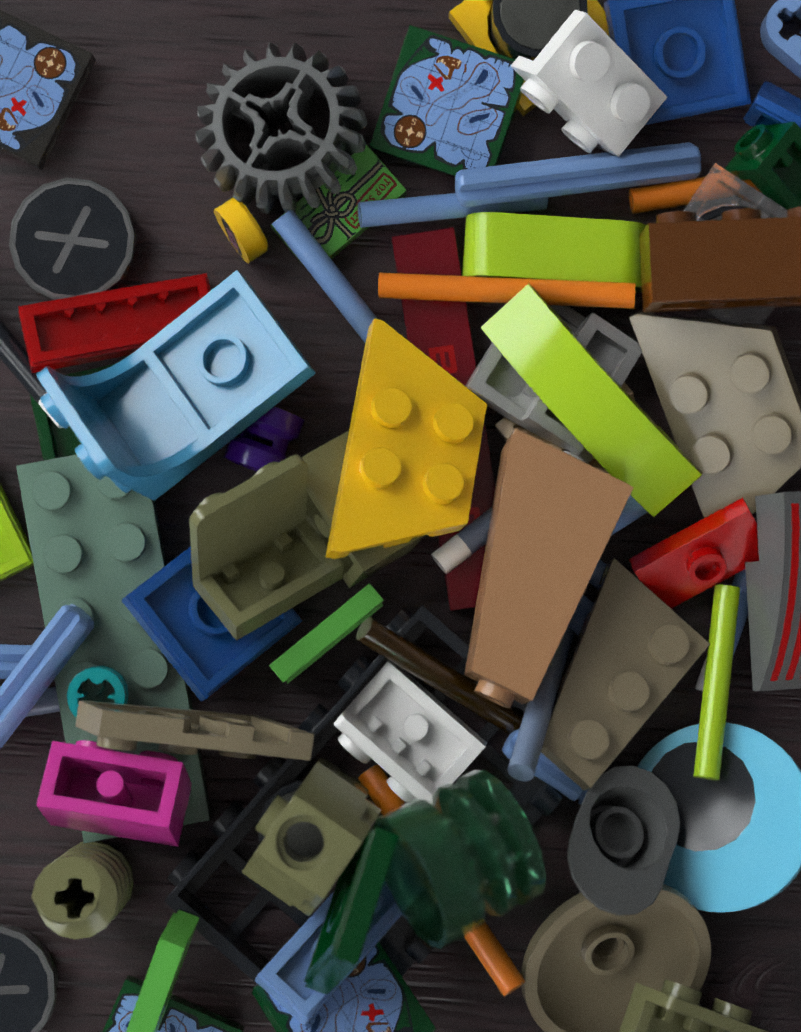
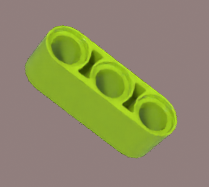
(552, 248)

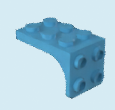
(180, 391)

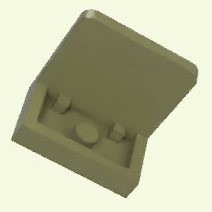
(258, 550)

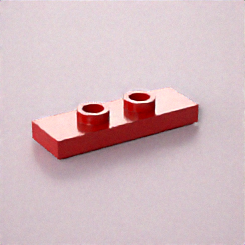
(104, 322)

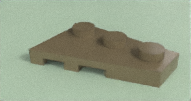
(620, 673)
(187, 730)

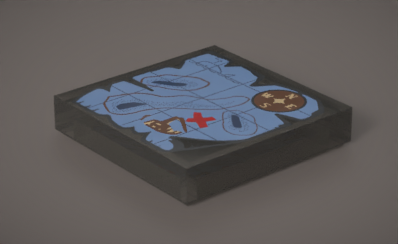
(37, 88)

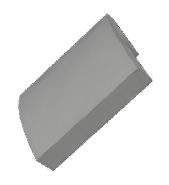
(513, 398)

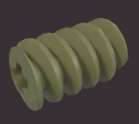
(67, 905)

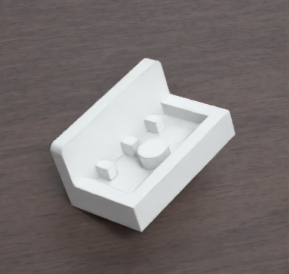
(590, 86)
(407, 734)

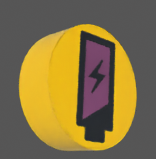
(241, 229)

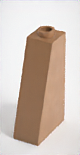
(539, 555)

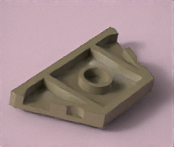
(725, 403)

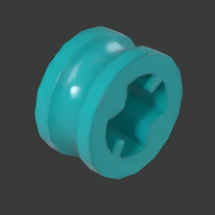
(97, 675)

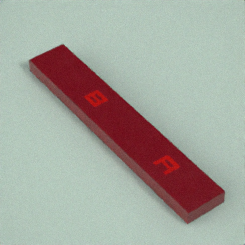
(444, 335)

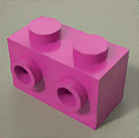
(115, 792)

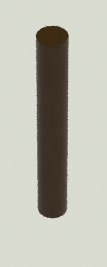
(436, 674)

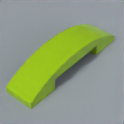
(589, 401)

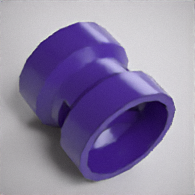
(273, 427)

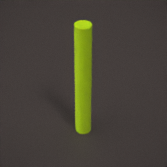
(716, 682)

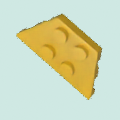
(406, 449)

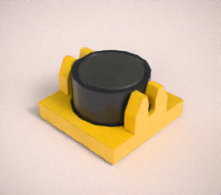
(518, 26)

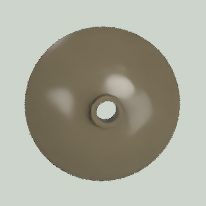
(588, 960)

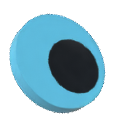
(734, 832)

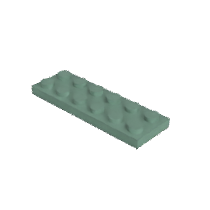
(91, 552)

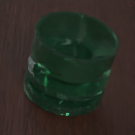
(461, 858)

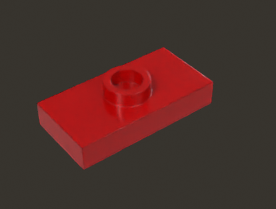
(699, 555)

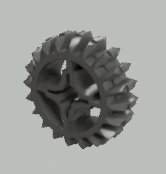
(299, 85)

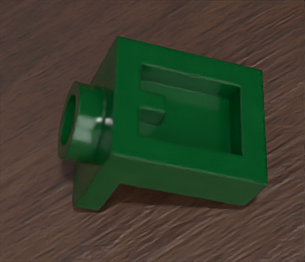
(771, 161)

